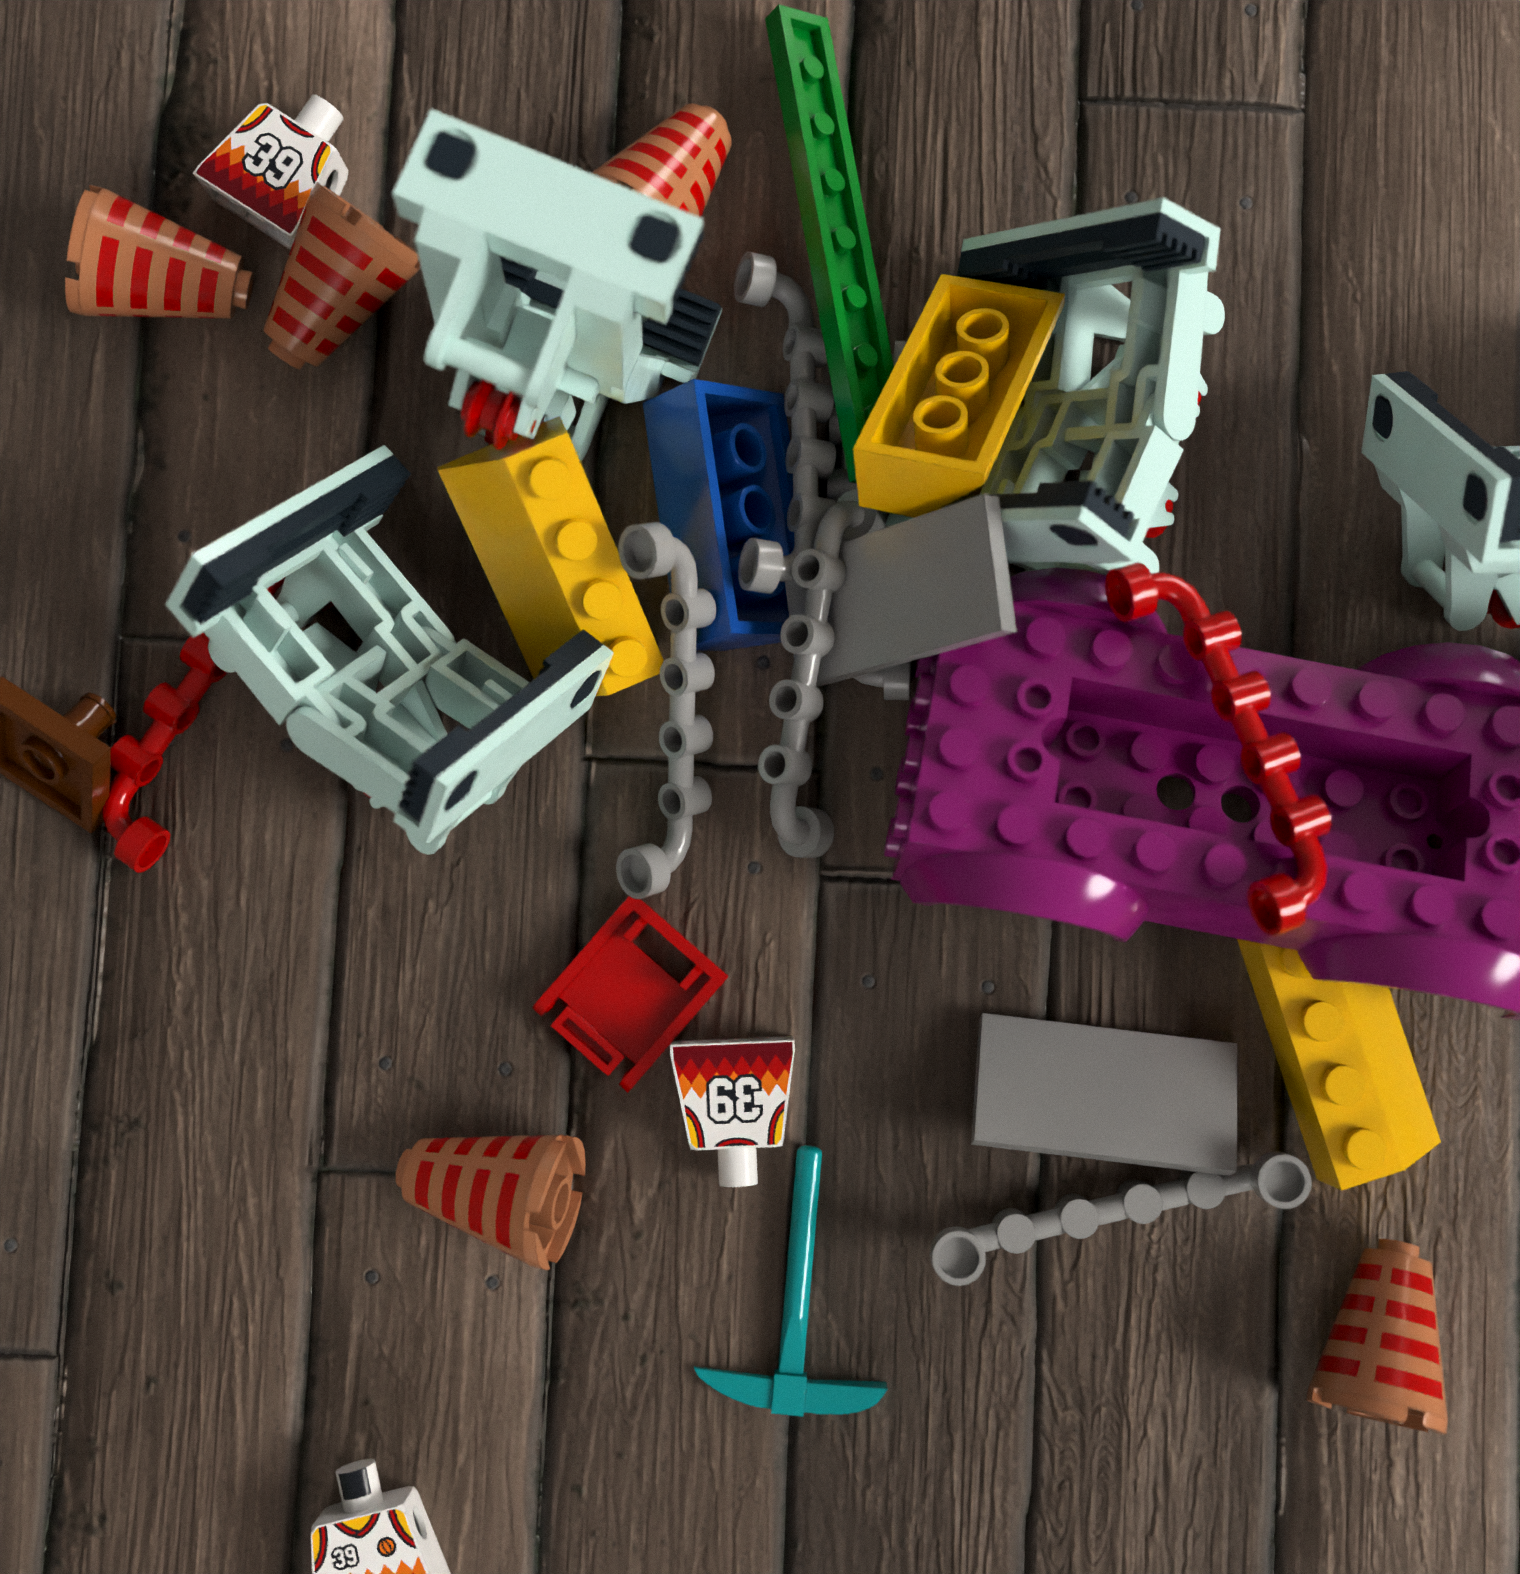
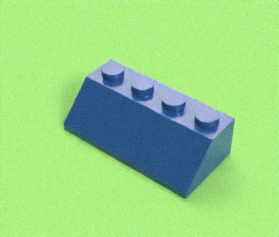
(716, 486)

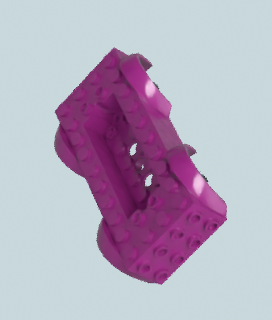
(1046, 757)

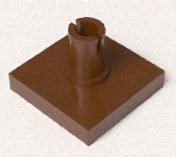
(57, 754)

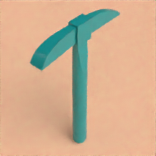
(789, 1389)

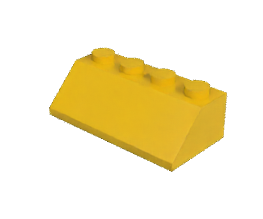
(952, 394)
(551, 553)
(1342, 1069)

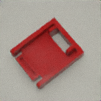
(624, 999)

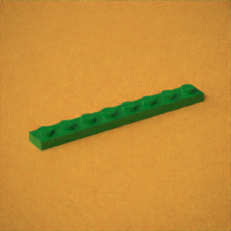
(831, 217)

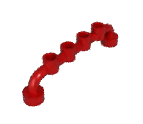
(138, 762)
(1277, 900)

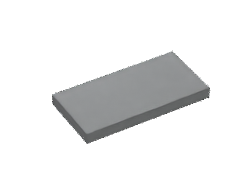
(918, 590)
(1106, 1094)

